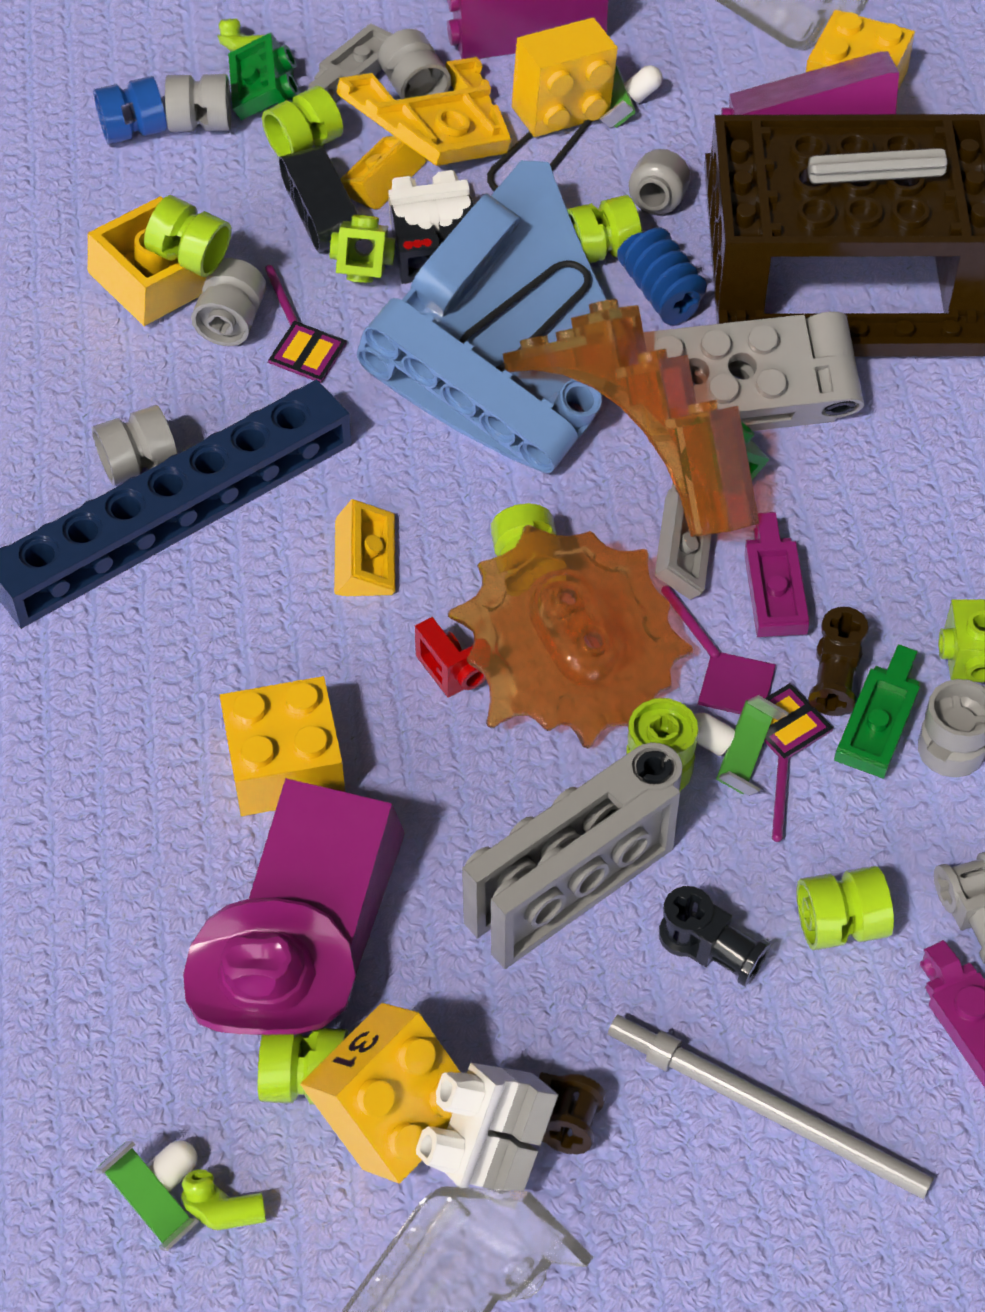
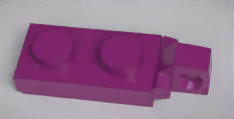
(775, 581)
(958, 1002)

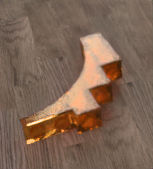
(695, 440)

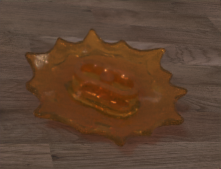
(533, 628)

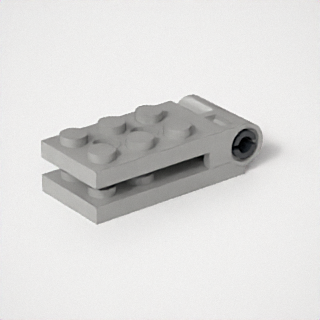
(788, 365)
(573, 852)

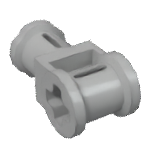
(963, 895)

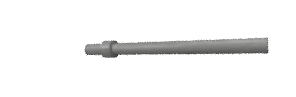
(666, 1053)

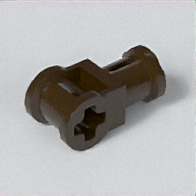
(838, 657)
(572, 1113)

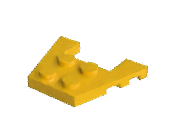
(438, 125)

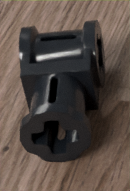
(708, 934)

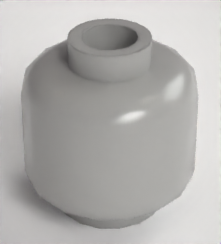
(659, 181)

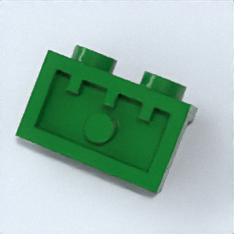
(261, 76)

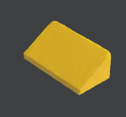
(373, 174)
(364, 551)

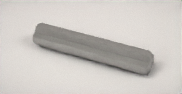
(877, 166)

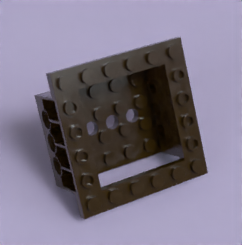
(769, 208)

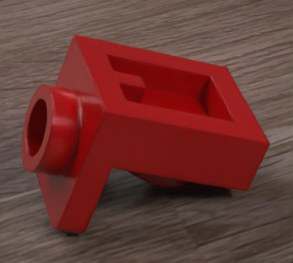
(445, 659)

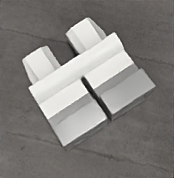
(491, 1127)

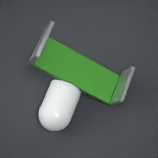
(637, 86)
(741, 743)
(148, 1186)

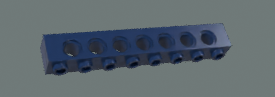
(170, 502)

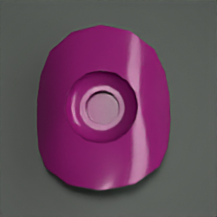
(268, 969)

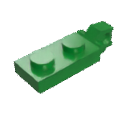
(880, 715)

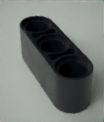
(316, 194)

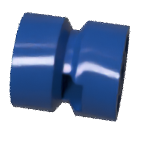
(144, 105)

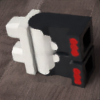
(425, 216)

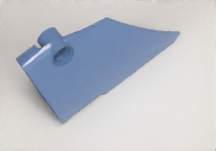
(476, 269)

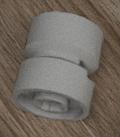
(413, 65)
(198, 102)
(229, 302)
(134, 444)
(954, 729)

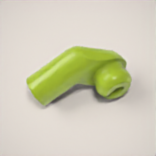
(231, 35)
(215, 1207)

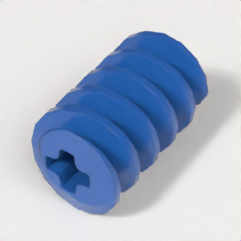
(663, 274)

